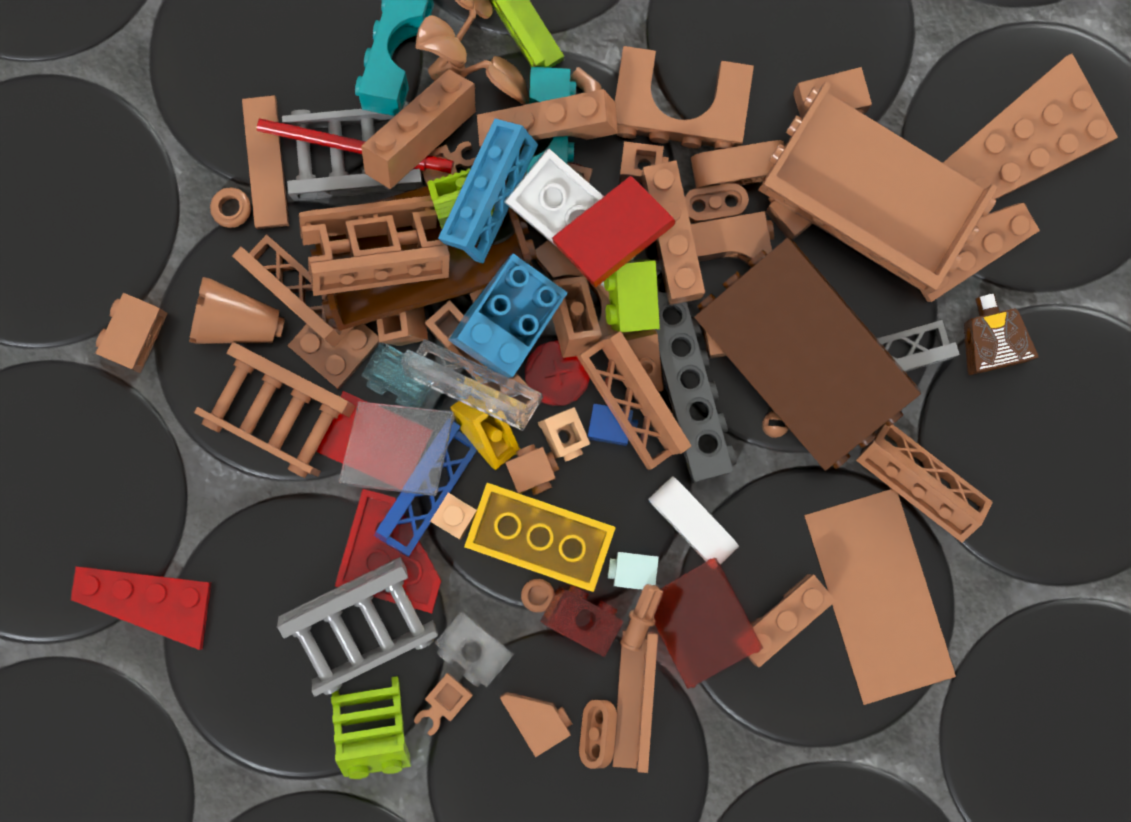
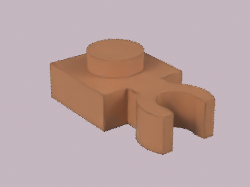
(456, 156)
(446, 701)

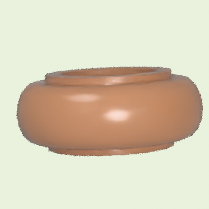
(218, 201)

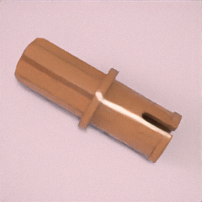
(642, 617)

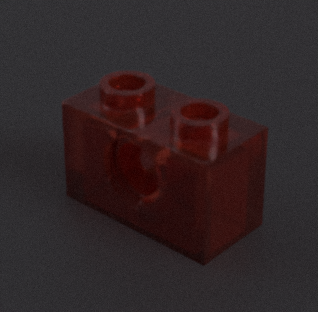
(596, 634)

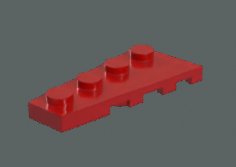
(152, 602)

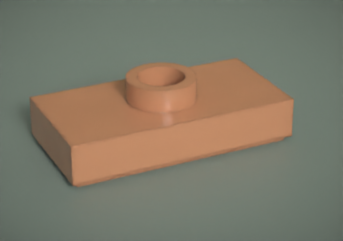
(646, 348)

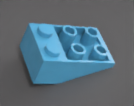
(508, 317)

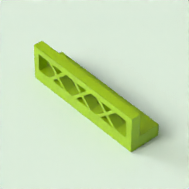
(529, 32)

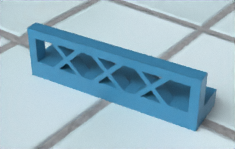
(487, 187)

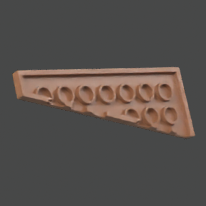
(1037, 132)

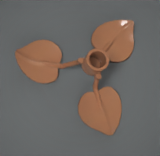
(439, 38)

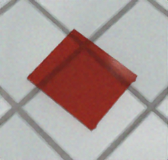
(704, 624)

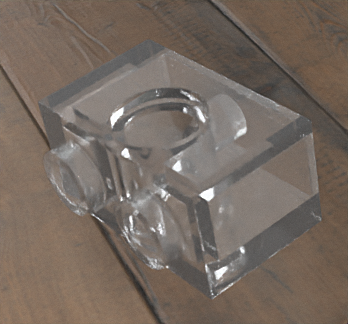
(466, 630)

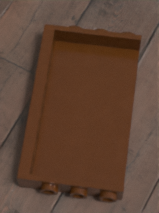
(465, 274)
(807, 354)

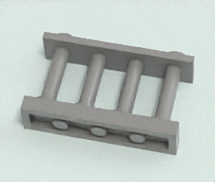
(339, 181)
(357, 593)

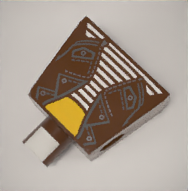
(996, 338)

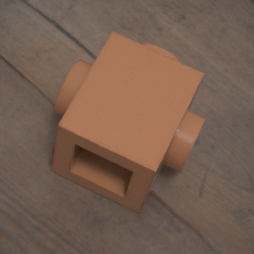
(532, 470)

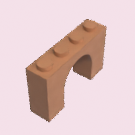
(718, 127)
(731, 237)

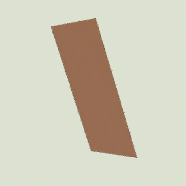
(880, 596)

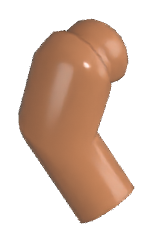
(585, 81)

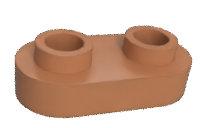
(714, 202)
(598, 734)

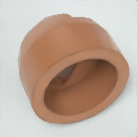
(773, 431)

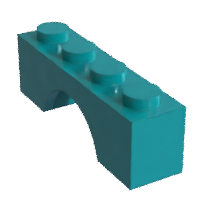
(385, 84)
(549, 85)

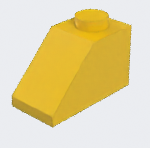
(487, 434)

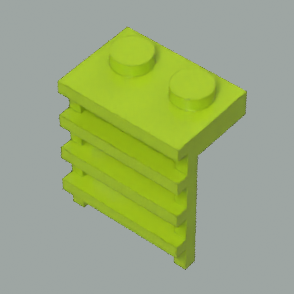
(375, 748)

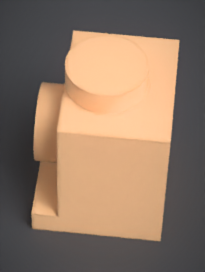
(570, 423)

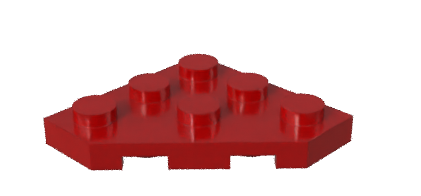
(368, 553)

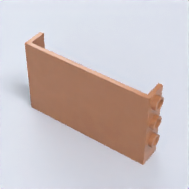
(876, 191)

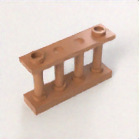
(273, 378)

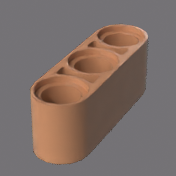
(734, 165)

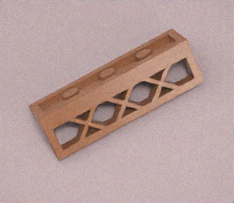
(285, 293)
(644, 394)
(923, 485)
(635, 705)

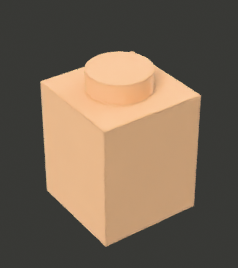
(454, 516)

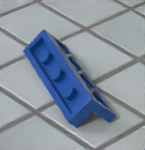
(404, 500)

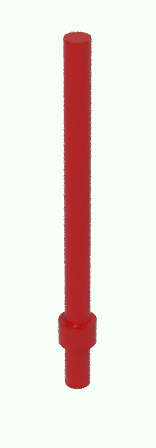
(340, 142)

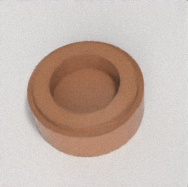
(537, 595)

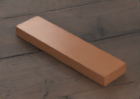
(265, 164)

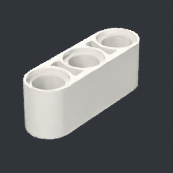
(693, 521)

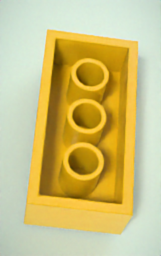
(540, 537)

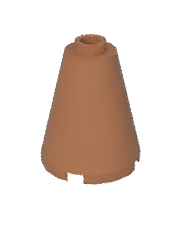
(231, 316)

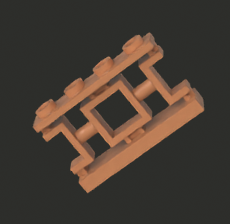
(379, 265)

